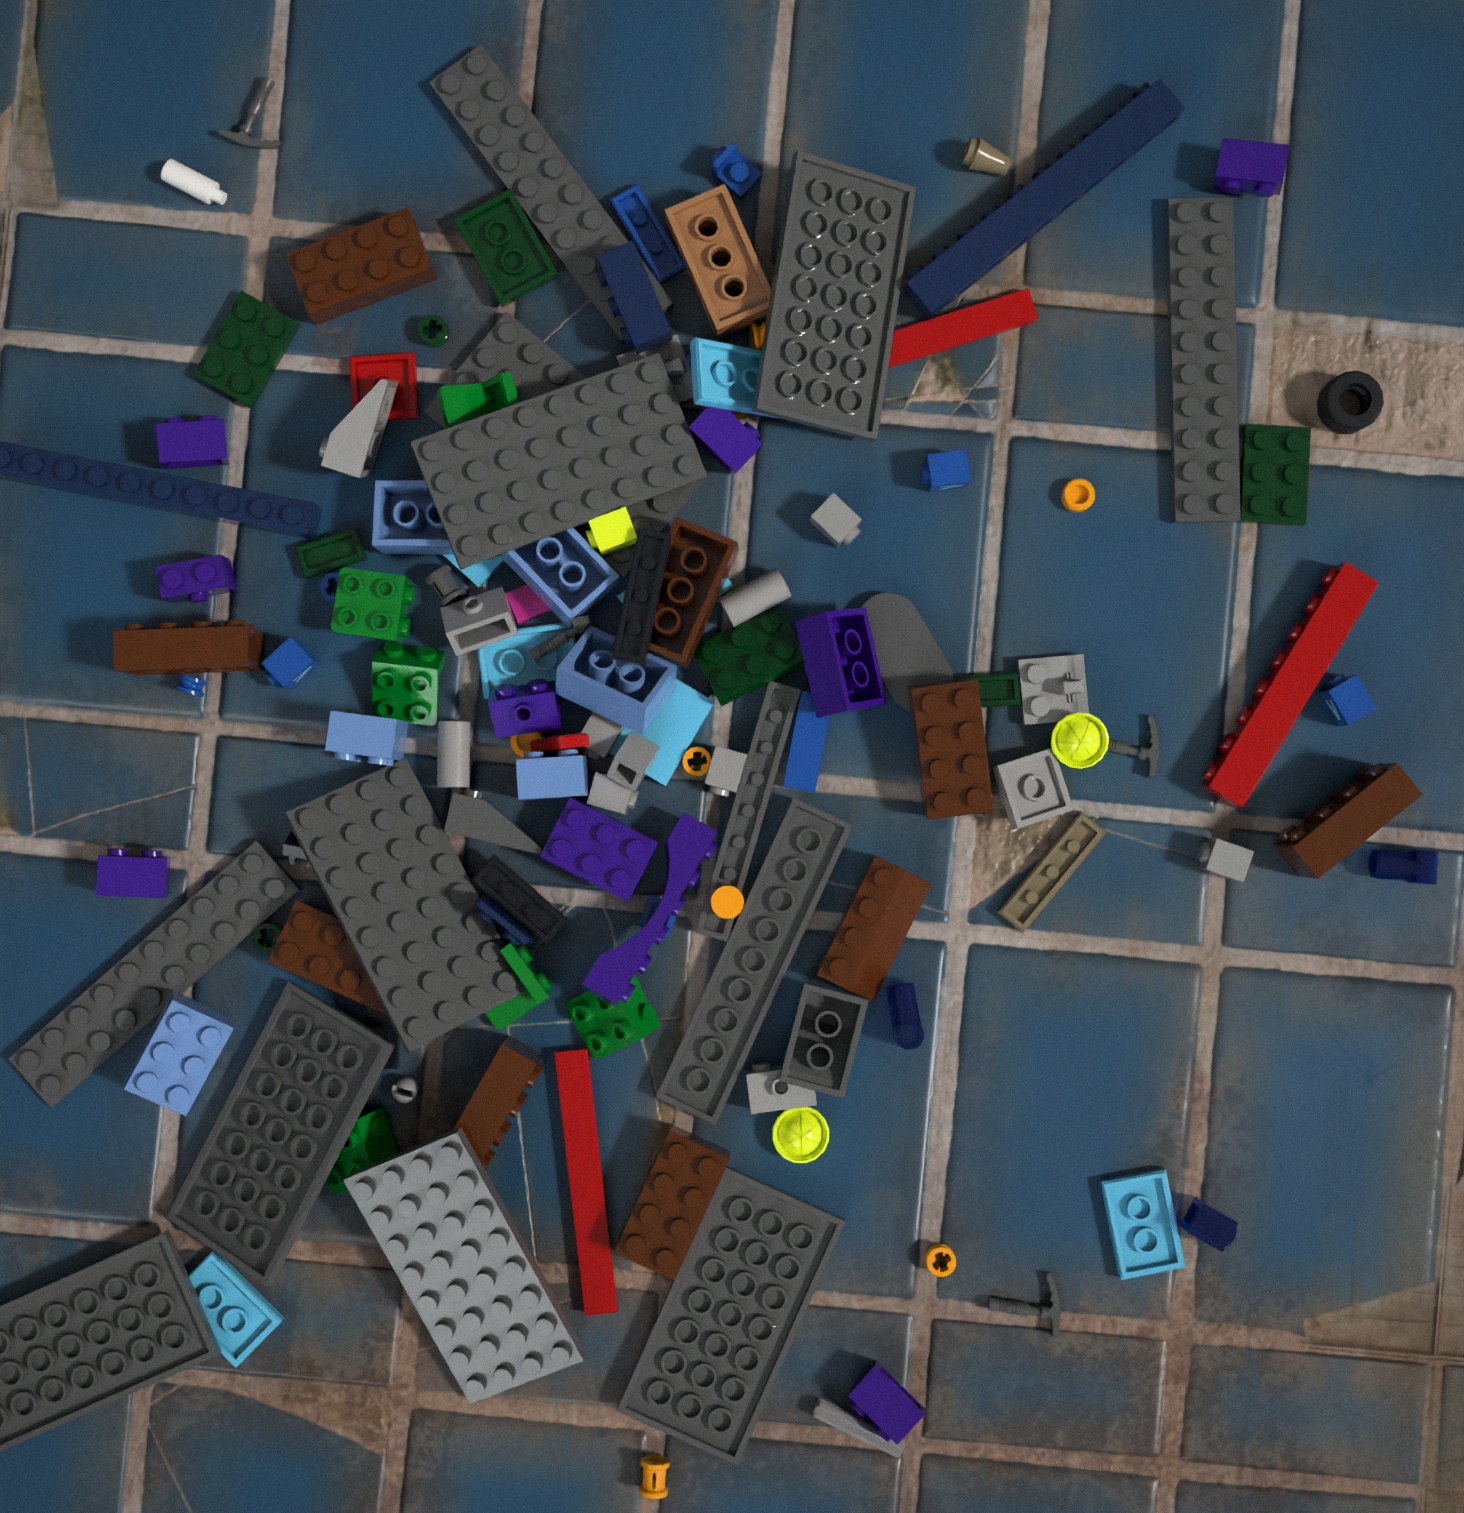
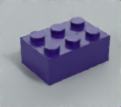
(841, 662)
(599, 849)

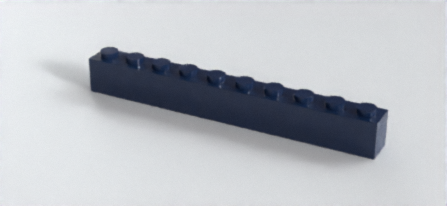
(1043, 199)
(159, 491)

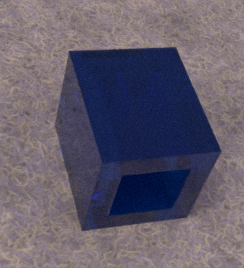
(1209, 1224)

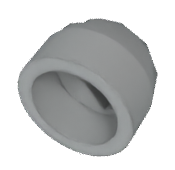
(407, 1083)

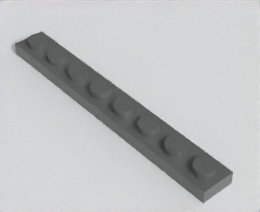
(750, 802)

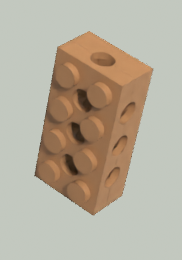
(730, 242)

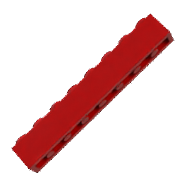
(1288, 684)

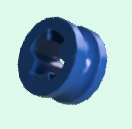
(326, 585)
(190, 685)

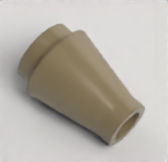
(984, 157)

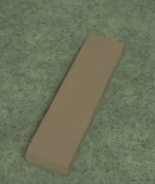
(1051, 871)

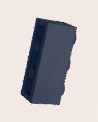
(633, 298)

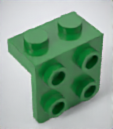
(470, 401)
(373, 605)
(406, 683)
(536, 983)
(611, 1027)
(366, 1144)

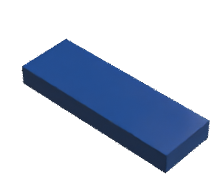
(648, 234)
(805, 747)

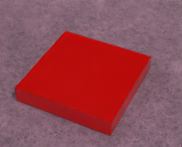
(370, 369)

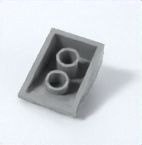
(357, 438)

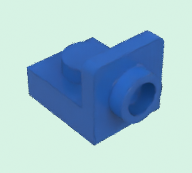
(735, 171)

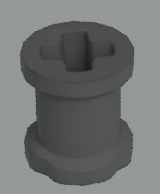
(446, 586)

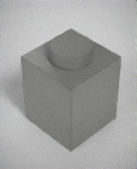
(836, 521)
(602, 736)
(632, 761)
(725, 771)
(611, 795)
(1224, 859)

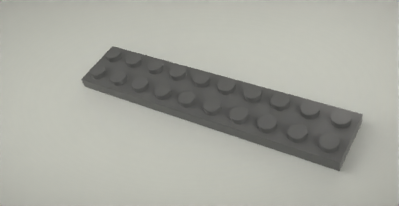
(536, 172)
(1202, 360)
(754, 961)
(143, 980)

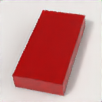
(560, 742)

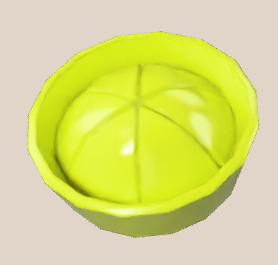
(1079, 740)
(800, 1134)

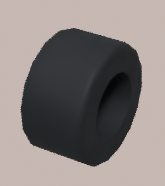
(1366, 390)

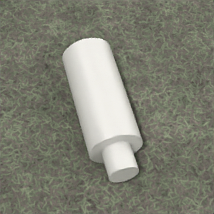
(192, 182)

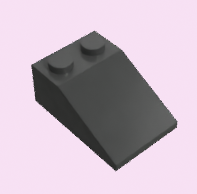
(823, 1040)

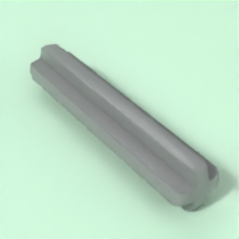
(855, 1427)

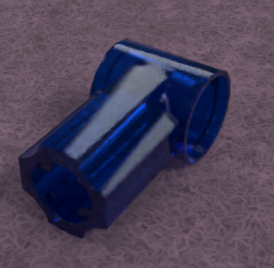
(1412, 866)
(903, 1012)

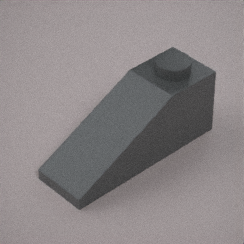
(486, 822)

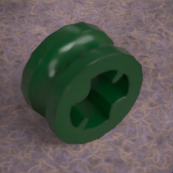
(426, 324)
(259, 933)

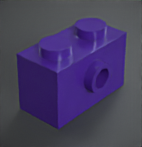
(1251, 167)
(725, 437)
(192, 442)
(195, 579)
(524, 708)
(133, 875)
(886, 1403)

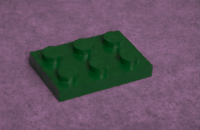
(506, 248)
(246, 349)
(1274, 474)
(749, 655)

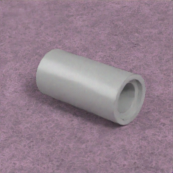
(754, 597)
(453, 754)

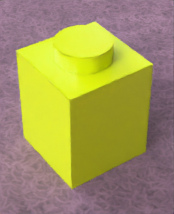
(611, 531)

